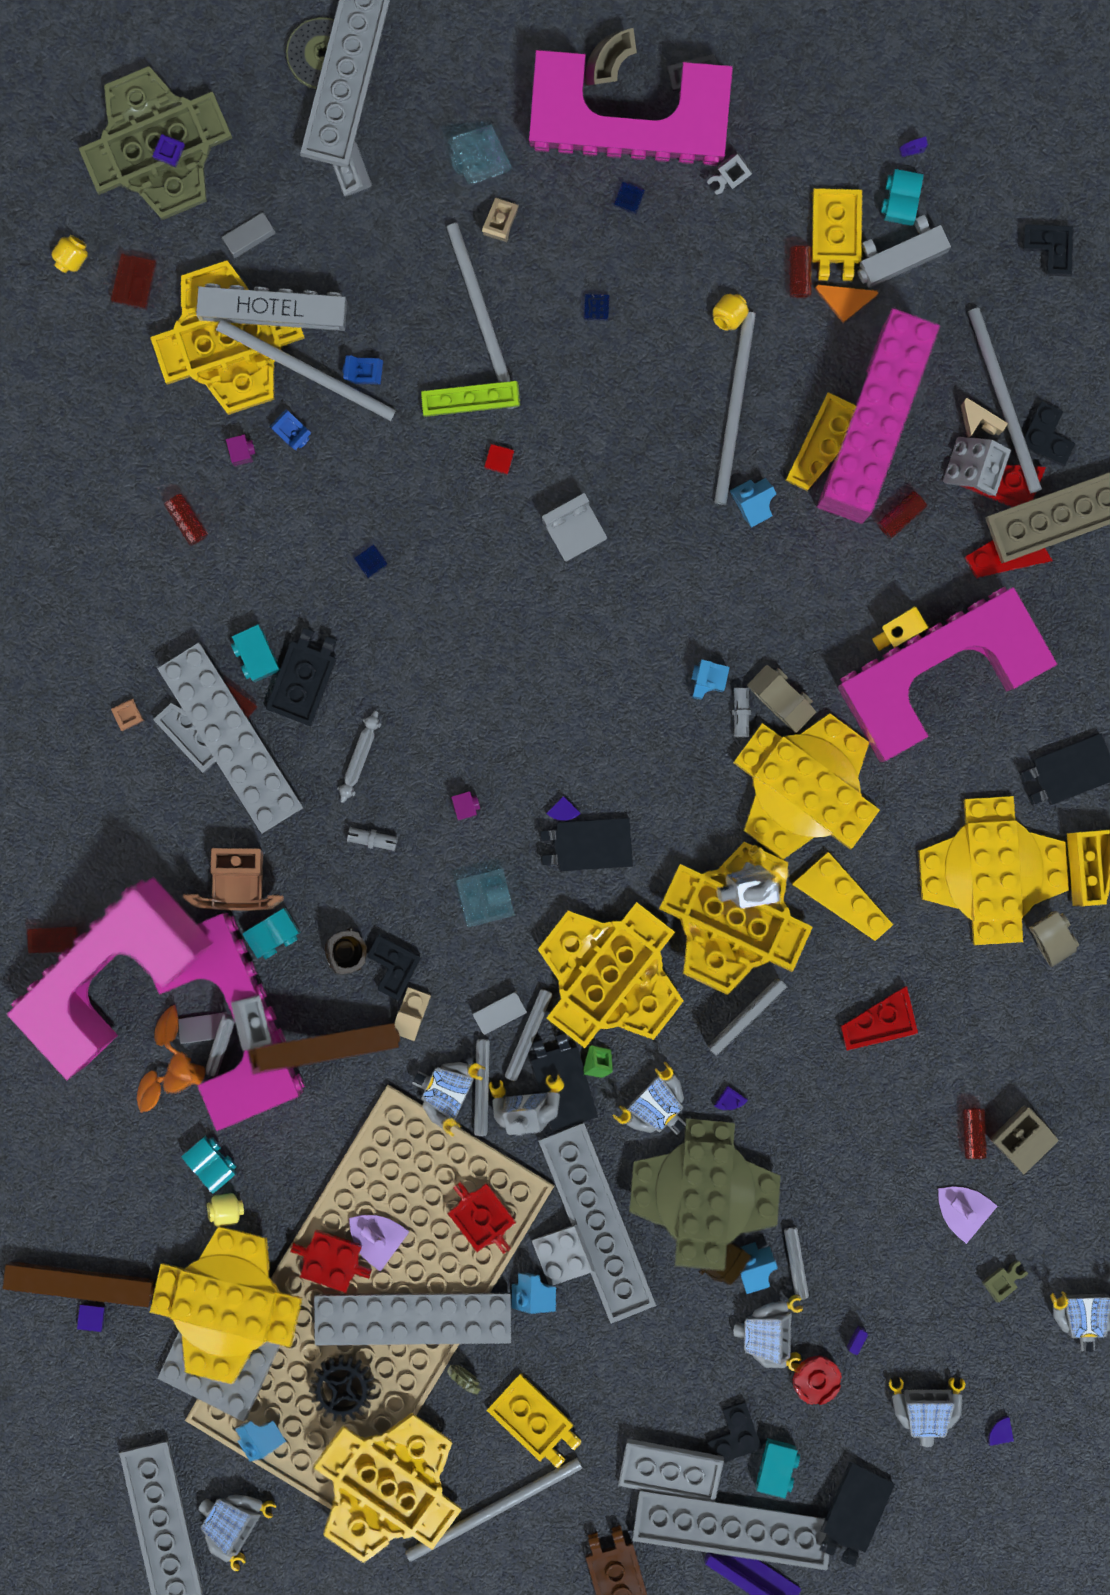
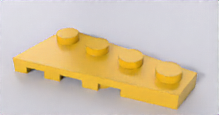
(822, 441)
(840, 894)

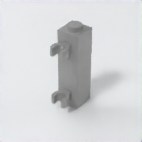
(904, 256)

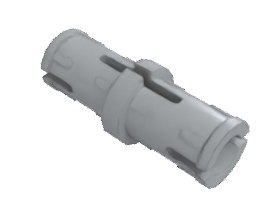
(741, 712)
(372, 839)

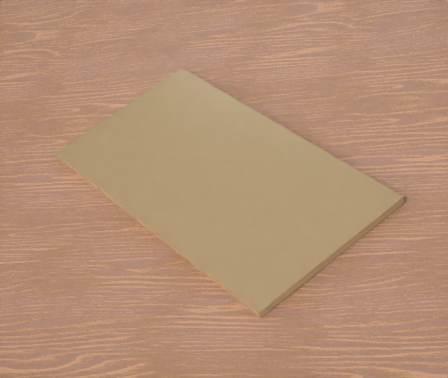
(404, 1172)

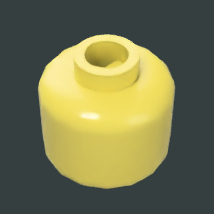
(224, 1210)

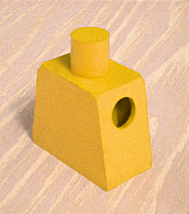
(910, 622)

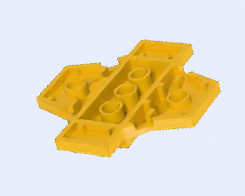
(228, 368)
(806, 786)
(993, 870)
(729, 939)
(610, 975)
(226, 1305)
(387, 1487)

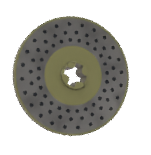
(304, 47)

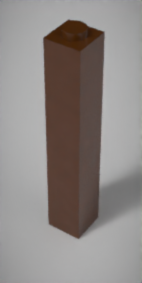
(323, 1048)
(79, 1284)

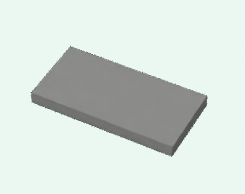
(746, 1016)
(670, 1470)

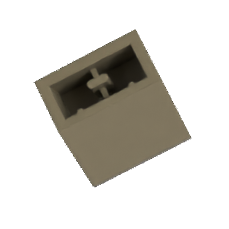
(1024, 1139)

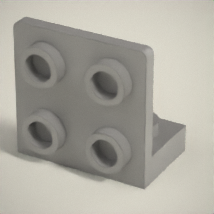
(977, 464)
(574, 527)

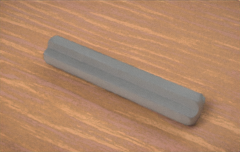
(219, 1045)
(796, 1262)

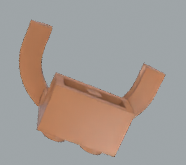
(236, 882)

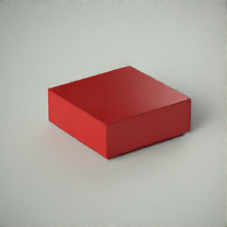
(499, 459)

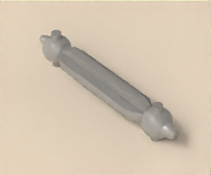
(359, 756)

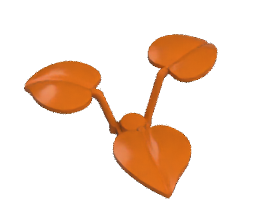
(180, 1071)

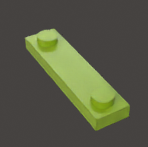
(470, 398)

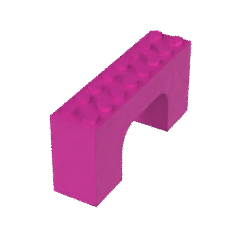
(566, 123)
(878, 416)
(993, 628)
(57, 1007)
(237, 1092)

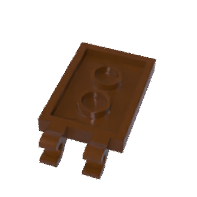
(615, 1568)

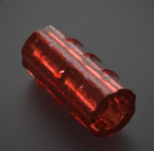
(800, 271)
(902, 514)
(185, 519)
(974, 1133)

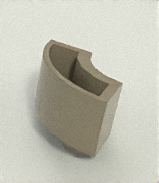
(608, 56)
(781, 698)
(1054, 938)

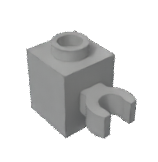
(732, 171)

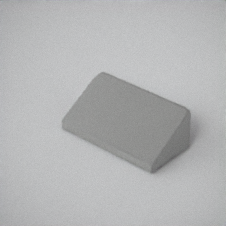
(355, 176)
(248, 235)
(499, 1013)
(251, 1023)
(199, 1028)

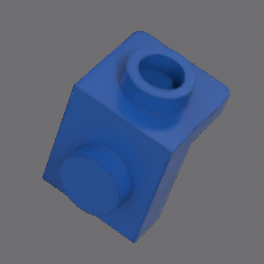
(362, 370)
(290, 430)

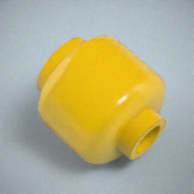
(69, 254)
(730, 312)

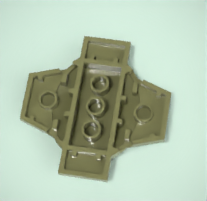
(137, 114)
(705, 1194)

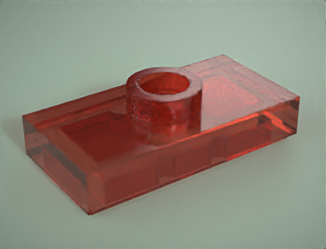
(51, 939)

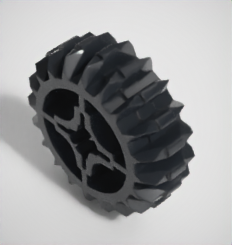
(351, 1394)

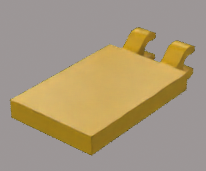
(836, 230)
(533, 1420)

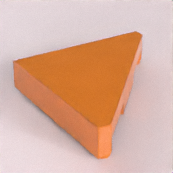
(845, 301)

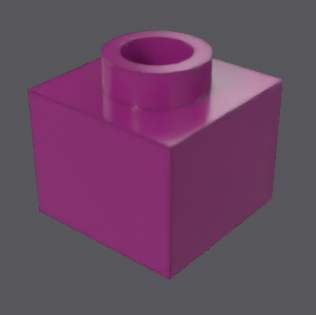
(240, 450)
(465, 805)

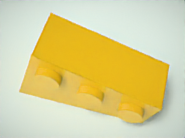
(1089, 867)

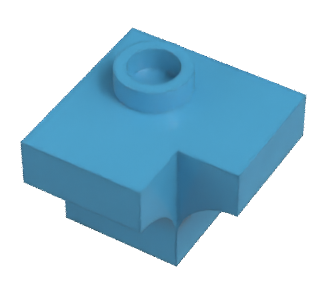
(754, 500)
(709, 678)
(758, 1268)
(532, 1295)
(259, 1440)

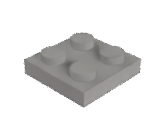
(563, 1255)

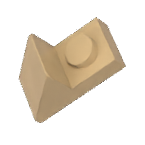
(500, 220)
(975, 414)
(411, 1013)

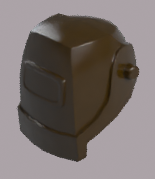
(345, 952)
(735, 1263)

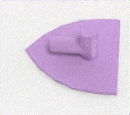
(964, 1210)
(378, 1237)

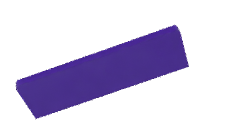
(751, 1575)

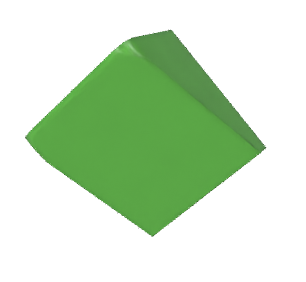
(598, 1062)

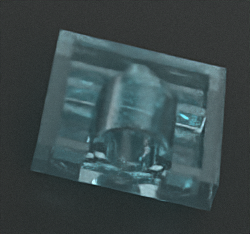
(478, 155)
(485, 897)

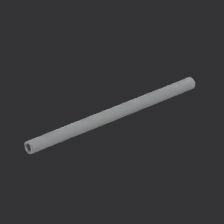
(478, 304)
(305, 370)
(1004, 400)
(734, 409)
(499, 1507)

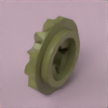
(464, 1379)

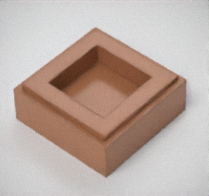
(127, 714)

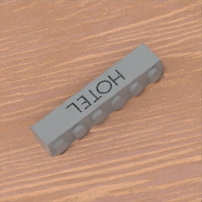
(272, 308)

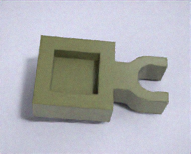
(1002, 1283)

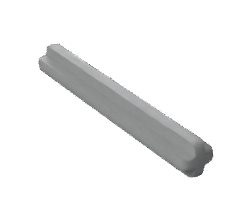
(528, 1035)
(482, 1088)

